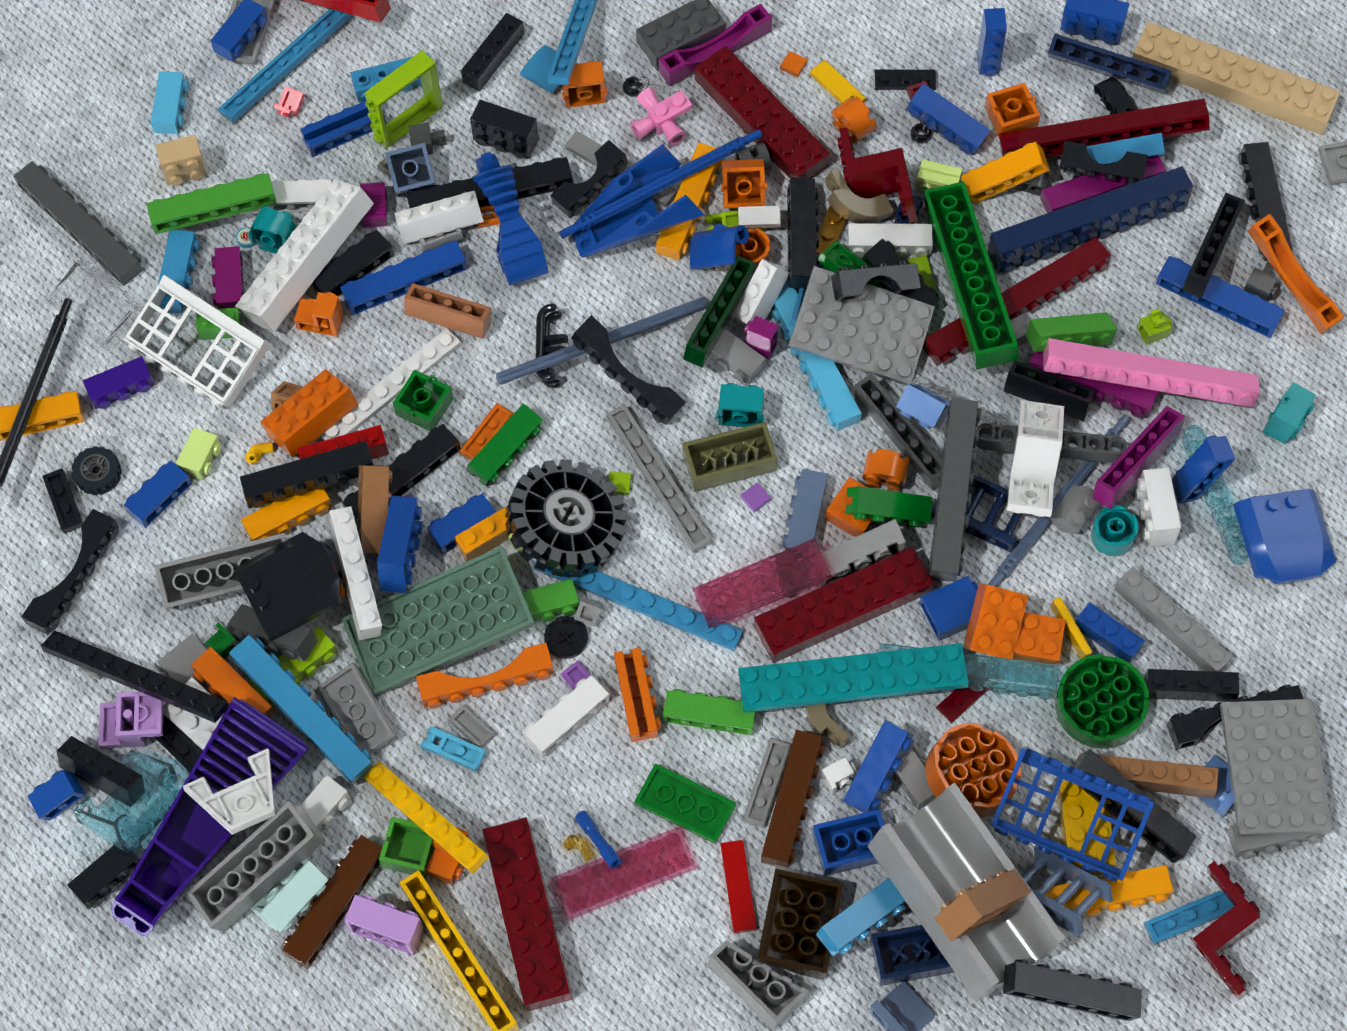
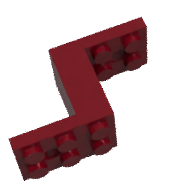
(877, 174)
(1227, 929)

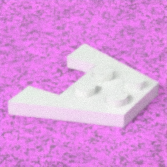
(241, 803)

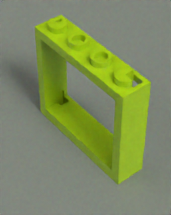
(418, 66)

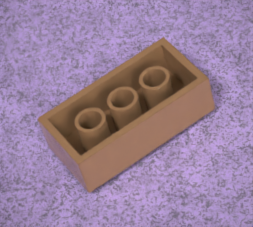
(981, 903)

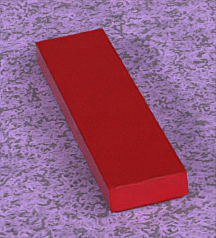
(738, 886)

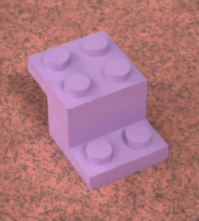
(130, 720)

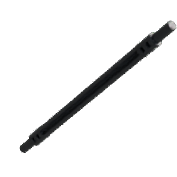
(33, 389)

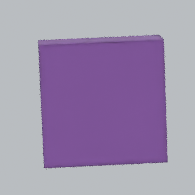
(755, 497)
(574, 674)

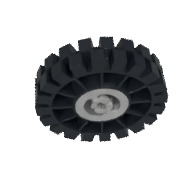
(541, 504)

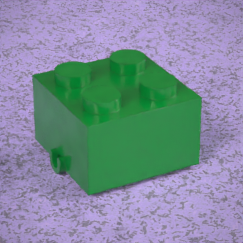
(423, 400)

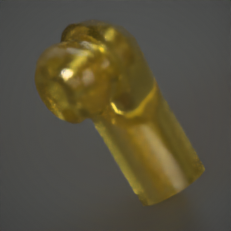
(574, 841)

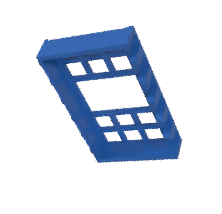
(1087, 781)

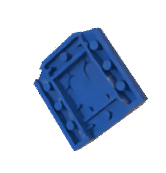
(1285, 536)

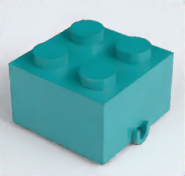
(740, 405)
(1290, 413)

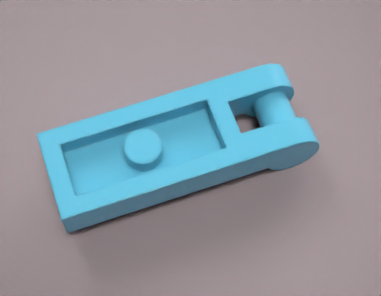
(453, 749)

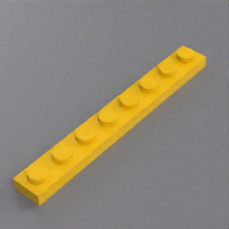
(426, 817)

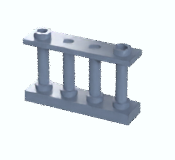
(1065, 918)

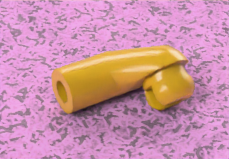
(257, 451)

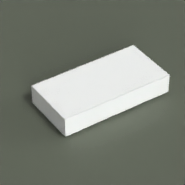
(759, 216)

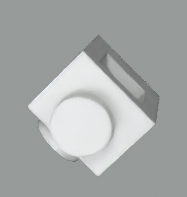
(838, 775)

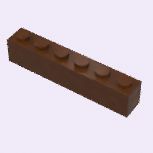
(792, 798)
(333, 902)

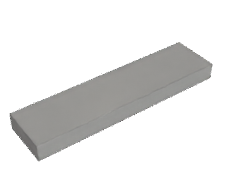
(767, 783)

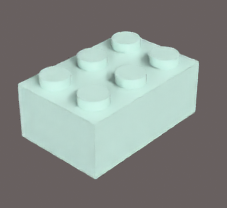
(290, 896)

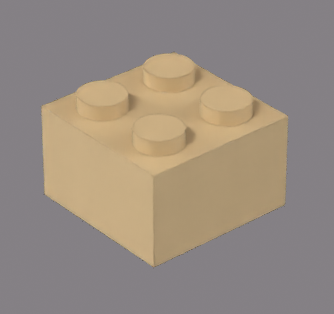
(181, 160)

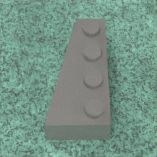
(863, 550)
(762, 989)

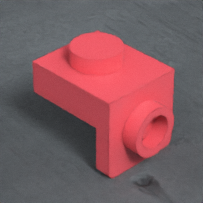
(290, 102)

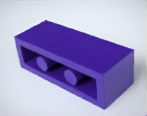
(118, 383)

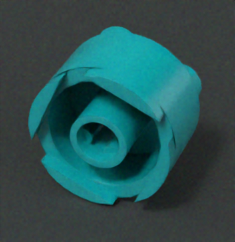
(271, 229)
(1114, 531)

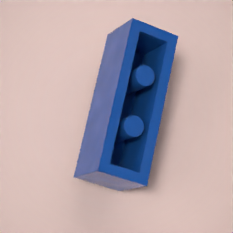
(239, 30)
(157, 493)
(458, 520)
(1109, 633)

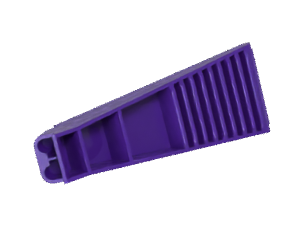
(189, 834)

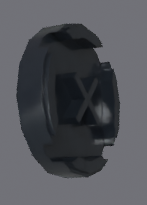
(566, 637)

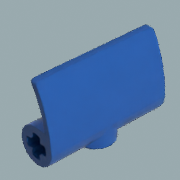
(716, 246)

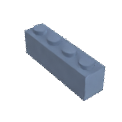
(806, 508)

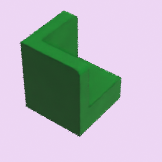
(222, 641)

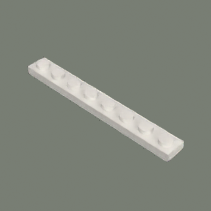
(392, 384)

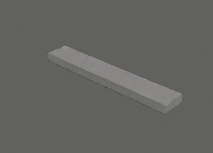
(585, 149)

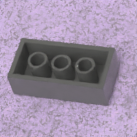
(680, 29)

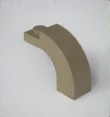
(854, 207)
(822, 724)

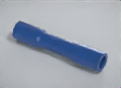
(604, 848)

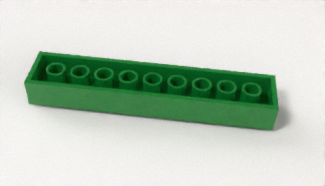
(970, 276)

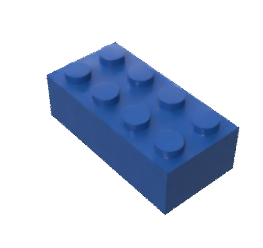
(399, 544)

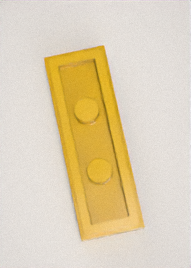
(834, 82)
(1071, 628)

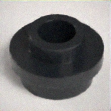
(631, 81)
(920, 127)

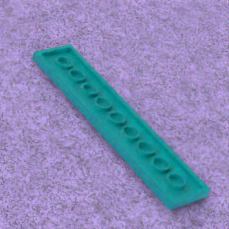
(853, 677)

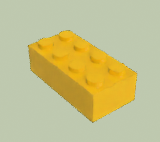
(1076, 816)

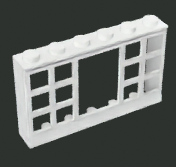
(227, 324)

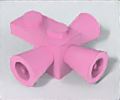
(661, 116)

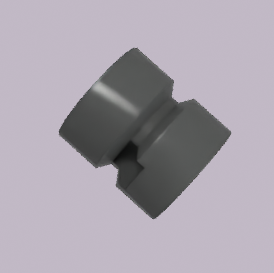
(757, 151)

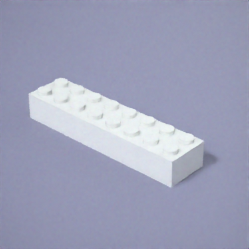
(304, 254)

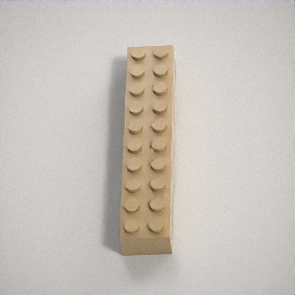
(1238, 78)

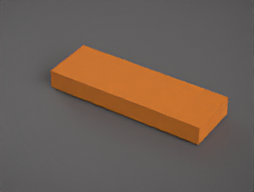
(486, 430)

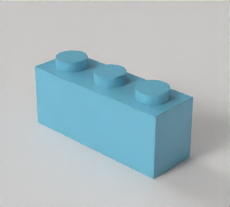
(169, 102)

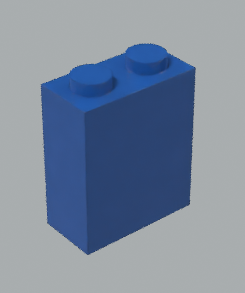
(950, 607)

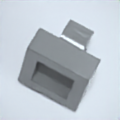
(588, 612)

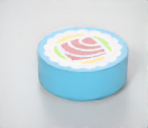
(243, 239)

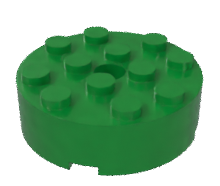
(1096, 722)

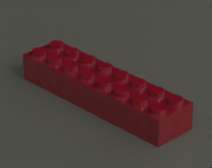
(757, 108)
(842, 604)
(527, 914)

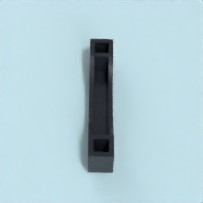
(594, 340)
(46, 609)
(1190, 728)

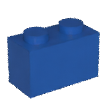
(56, 795)

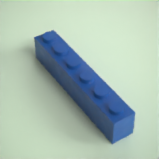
(398, 278)
(1224, 299)

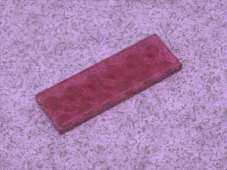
(762, 583)
(641, 868)

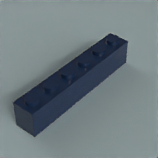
(1109, 63)

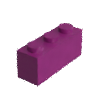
(227, 277)

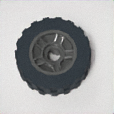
(85, 466)

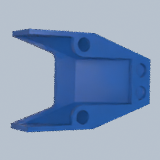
(640, 219)

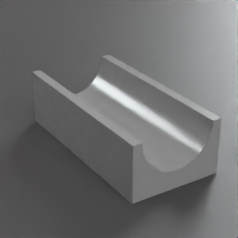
(936, 858)

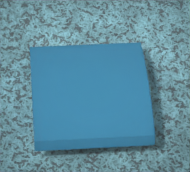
(538, 68)

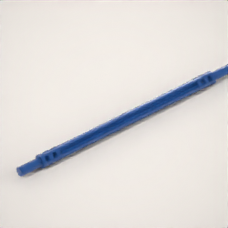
(660, 184)

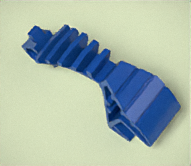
(517, 245)

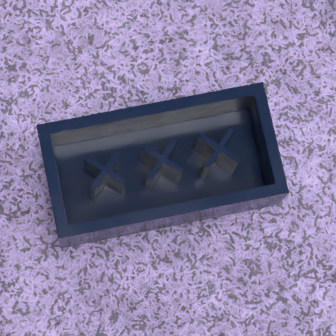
(906, 955)

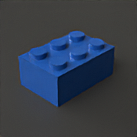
(1095, 19)
(844, 842)

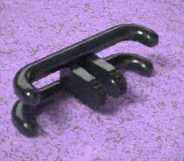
(545, 341)

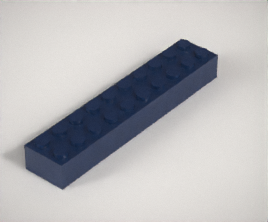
(1089, 219)

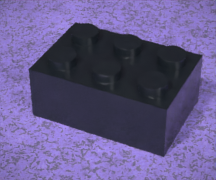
(504, 129)

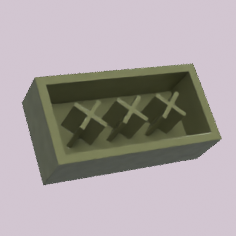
(729, 456)

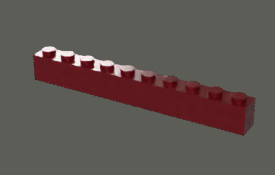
(1166, 119)
(1026, 296)

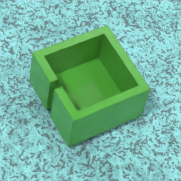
(409, 850)

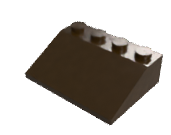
(793, 917)

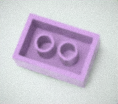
(384, 924)

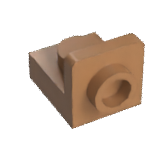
(282, 393)

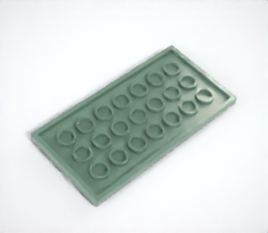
(442, 621)

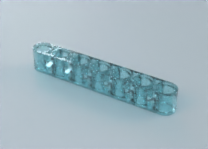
(1219, 504)

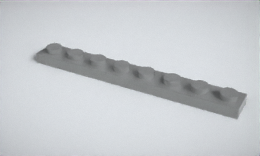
(659, 478)

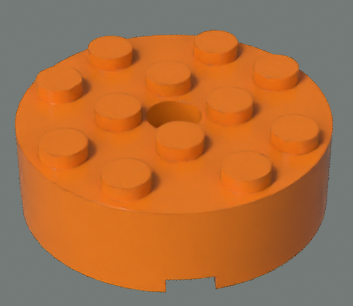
(976, 762)

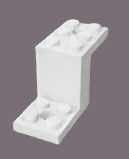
(1035, 458)

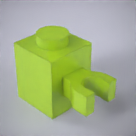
(1154, 327)

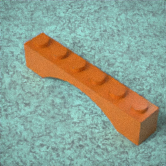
(1275, 248)
(530, 664)

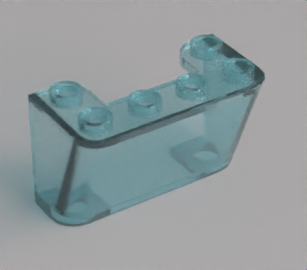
(127, 825)

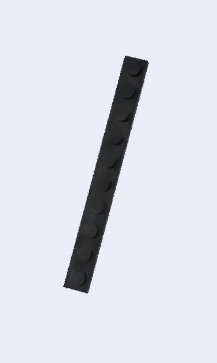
(135, 676)

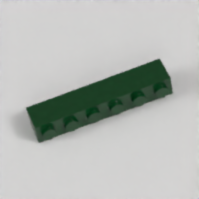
(719, 312)

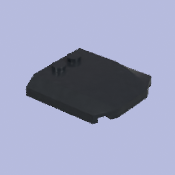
(290, 584)

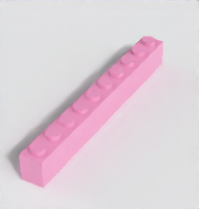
(1151, 373)

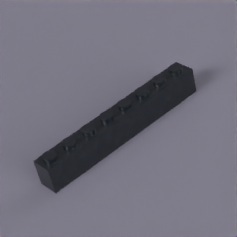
(529, 180)

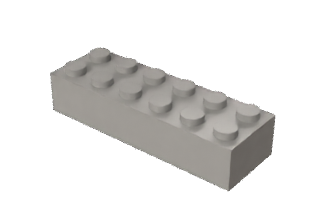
(209, 572)
(255, 866)

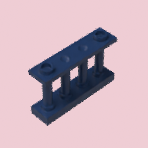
(985, 529)

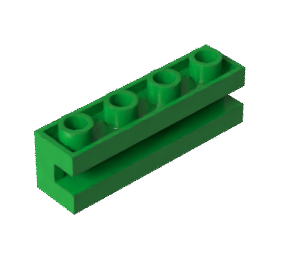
(505, 444)
(889, 505)

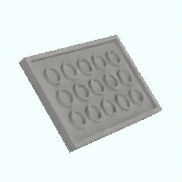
(869, 333)
(1275, 767)

